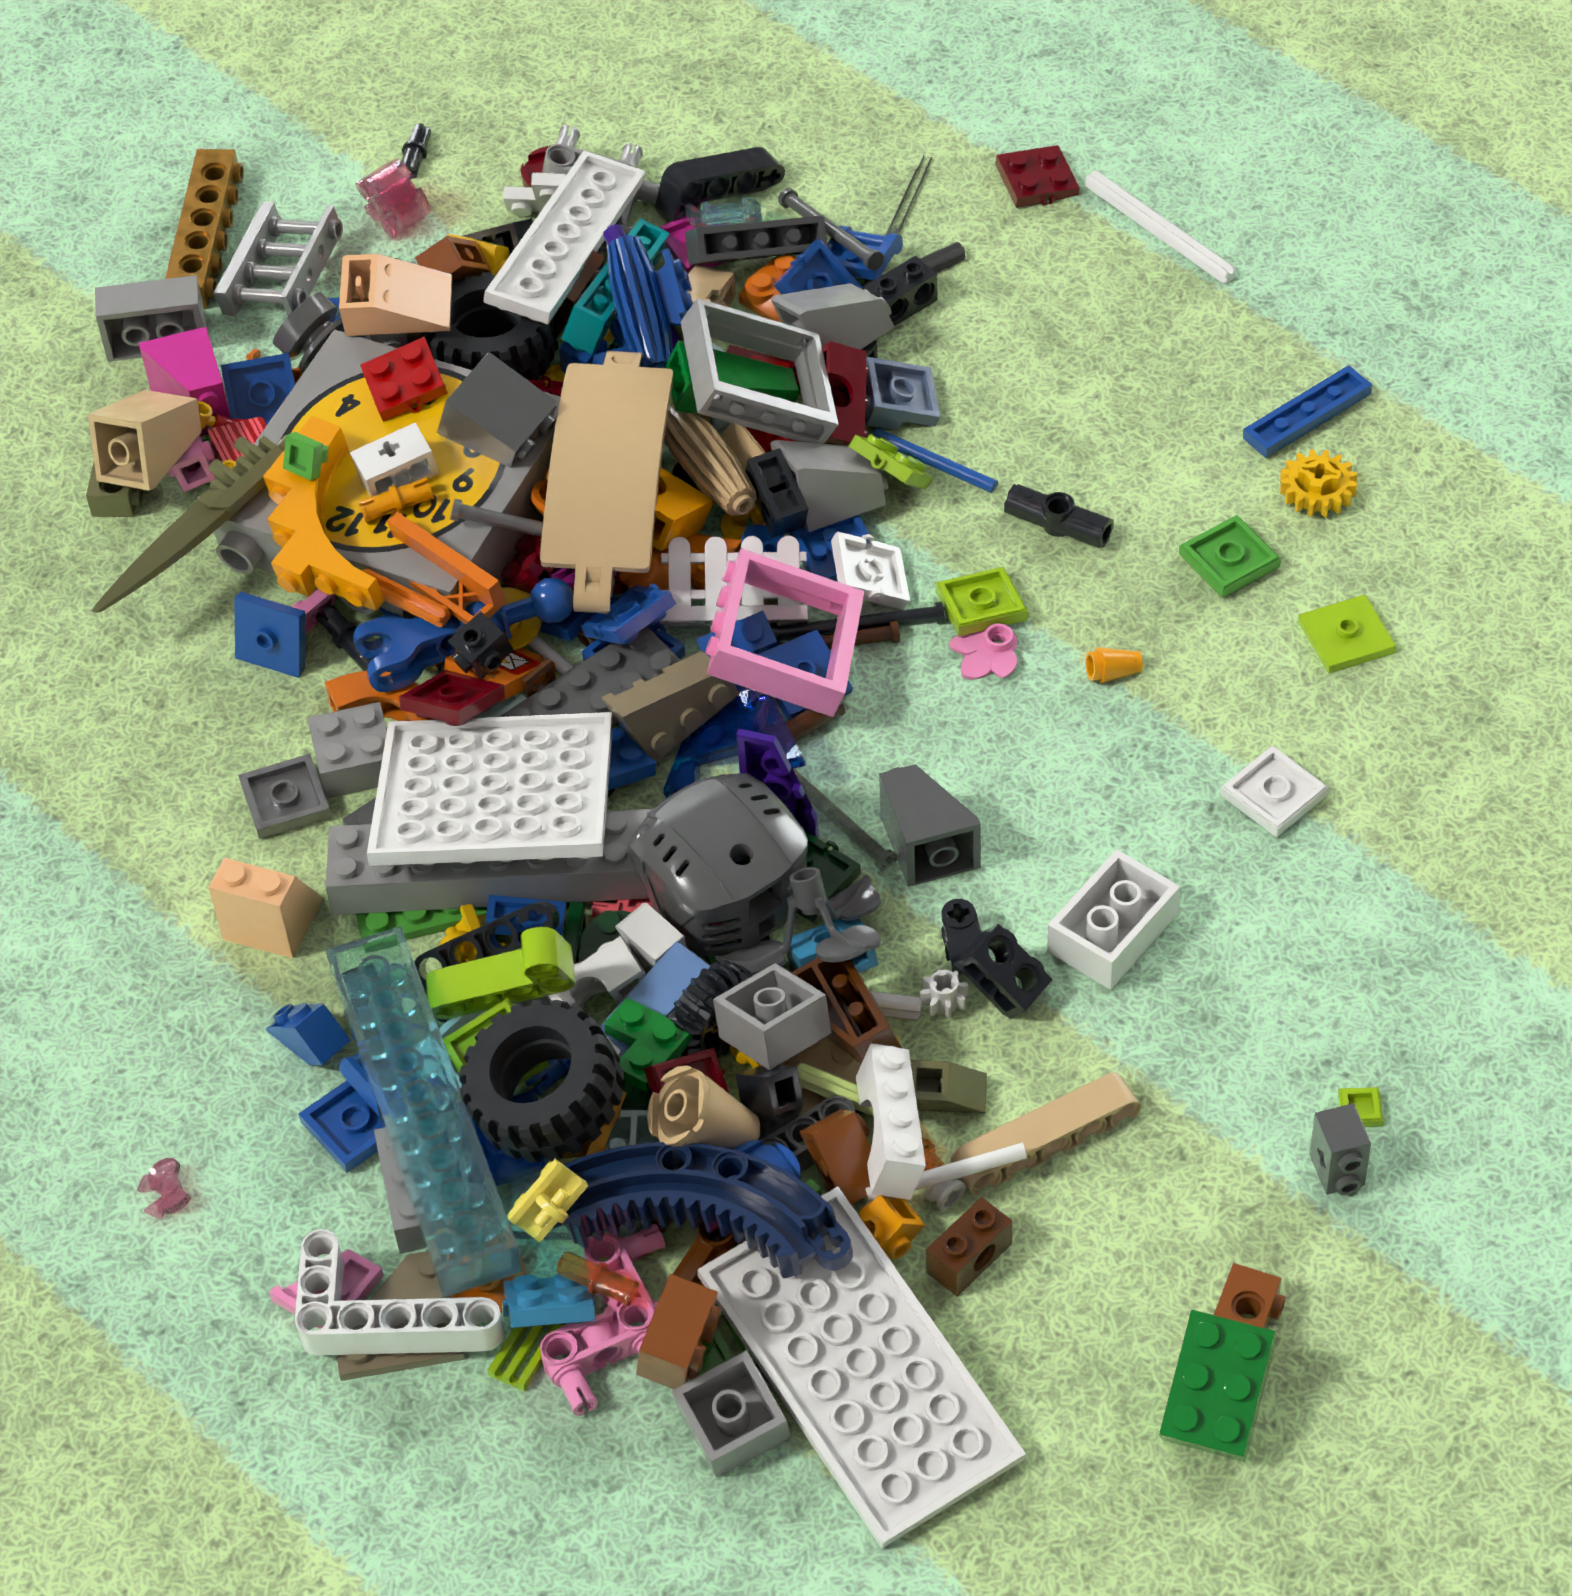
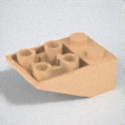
(392, 296)

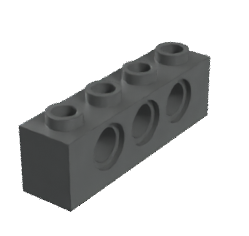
(753, 240)

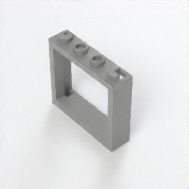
(746, 407)

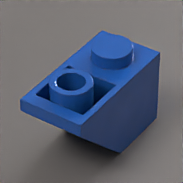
(308, 1032)

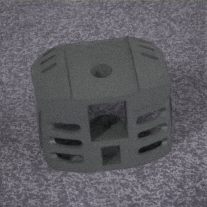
(707, 829)

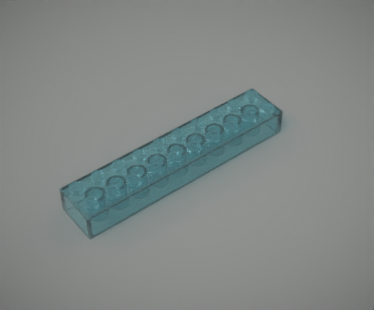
(423, 1113)

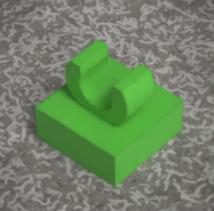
(304, 456)

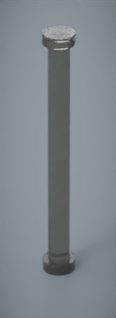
(883, 857)

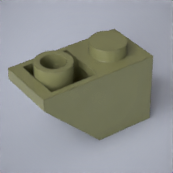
(948, 1087)

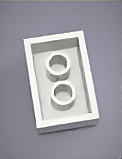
(1113, 919)

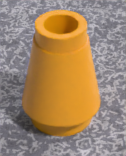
(1111, 664)

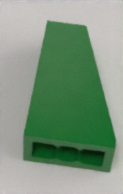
(734, 370)

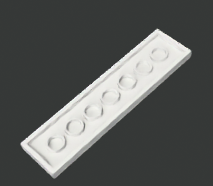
(563, 236)

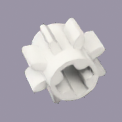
(944, 992)

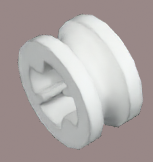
(946, 1193)

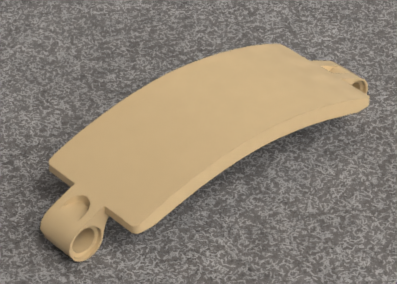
(605, 473)

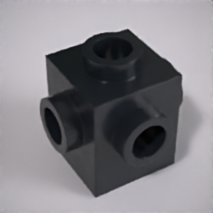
(479, 646)

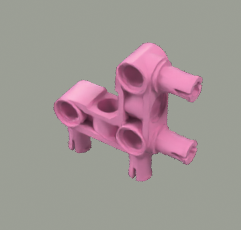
(610, 1335)

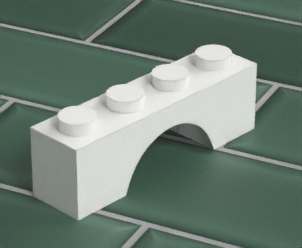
(897, 1144)

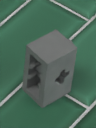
(1340, 1149)

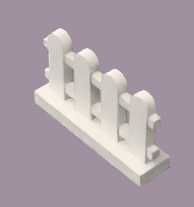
(715, 561)

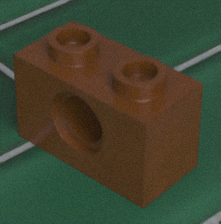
(969, 1246)

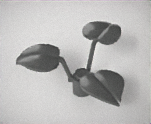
(810, 897)

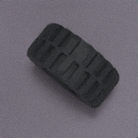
(524, 346)
(514, 1047)

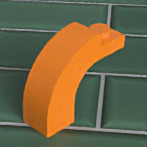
(355, 691)

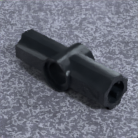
(1059, 515)

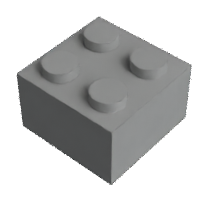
(349, 748)
(772, 1016)
(731, 1414)

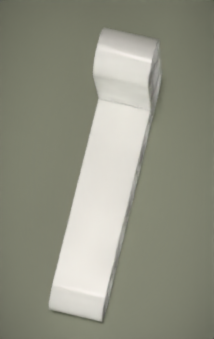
(382, 1315)

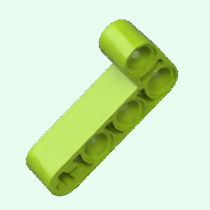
(535, 971)

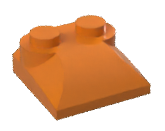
(759, 287)

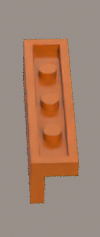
(471, 578)

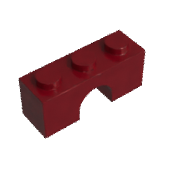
(847, 380)

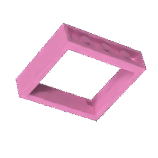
(769, 675)

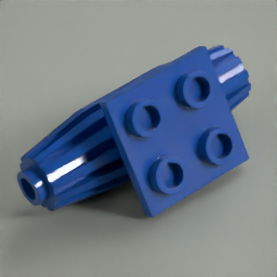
(647, 299)

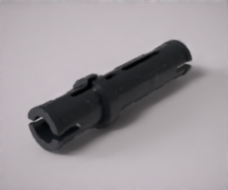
(342, 634)

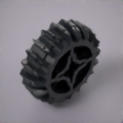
(696, 1010)

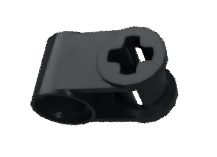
(958, 928)

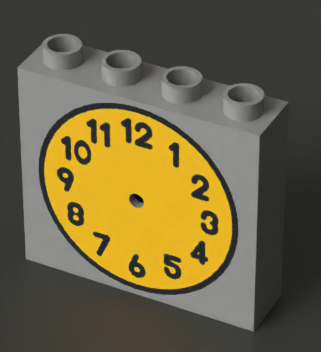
(338, 393)

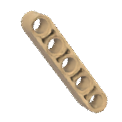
(1052, 1128)

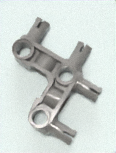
(563, 155)

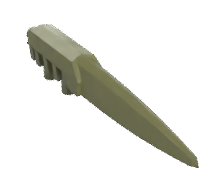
(205, 516)

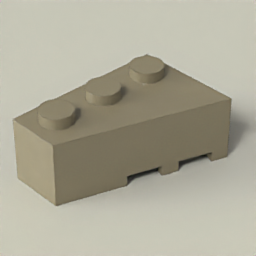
(671, 705)

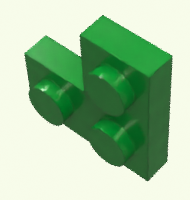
(650, 1037)

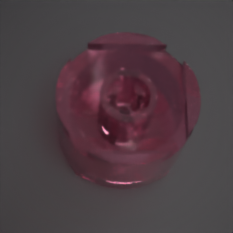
(393, 198)

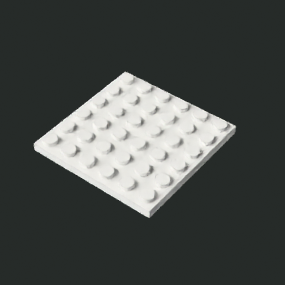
(492, 790)

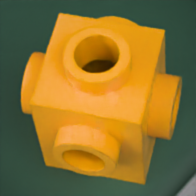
(891, 1224)

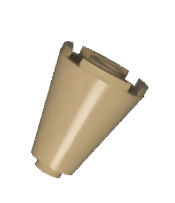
(699, 1111)

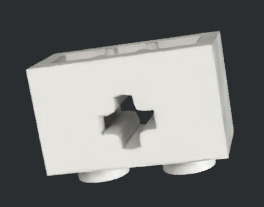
(394, 460)

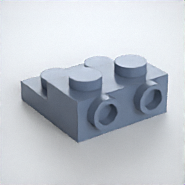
(899, 394)

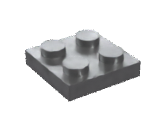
(284, 796)

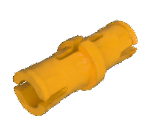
(396, 499)

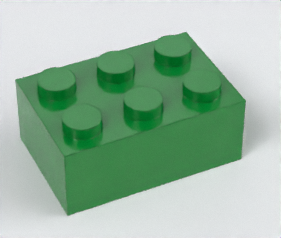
(1218, 1385)

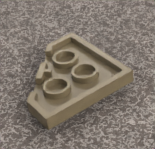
(410, 1280)

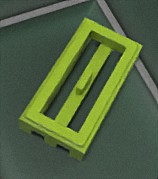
(508, 1347)

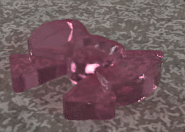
(165, 1180)

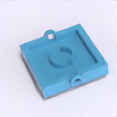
(546, 1301)

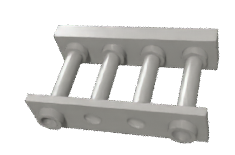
(260, 244)

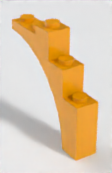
(299, 528)

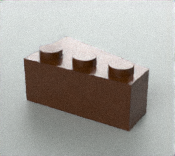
(851, 1007)

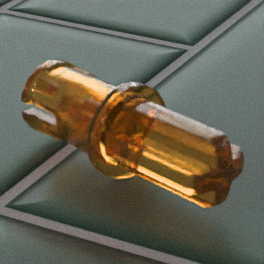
(597, 1278)

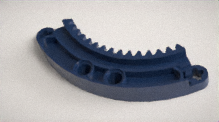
(758, 1205)

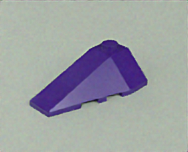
(765, 760)

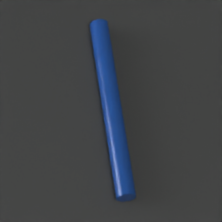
(939, 462)

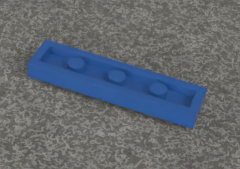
(1307, 411)

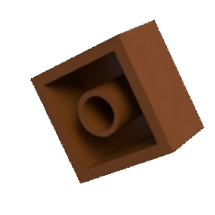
(675, 1337)

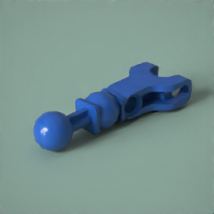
(415, 644)

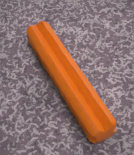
(411, 601)

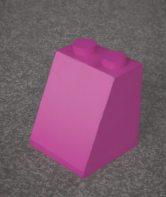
(185, 367)

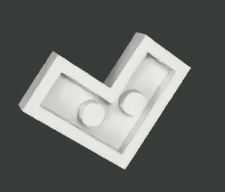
(524, 200)

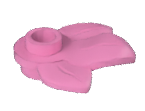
(984, 655)

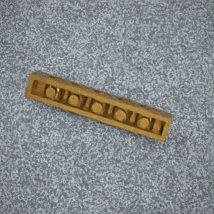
(205, 217)

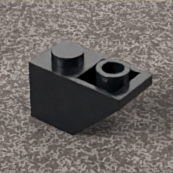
(771, 1095)

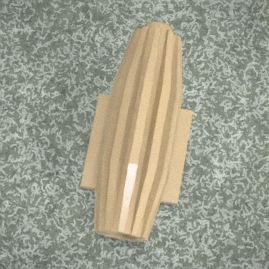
(714, 460)

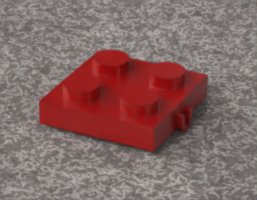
(403, 378)

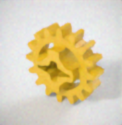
(1318, 483)

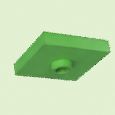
(1229, 556)

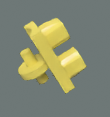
(547, 1200)

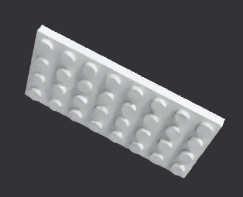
(866, 1378)

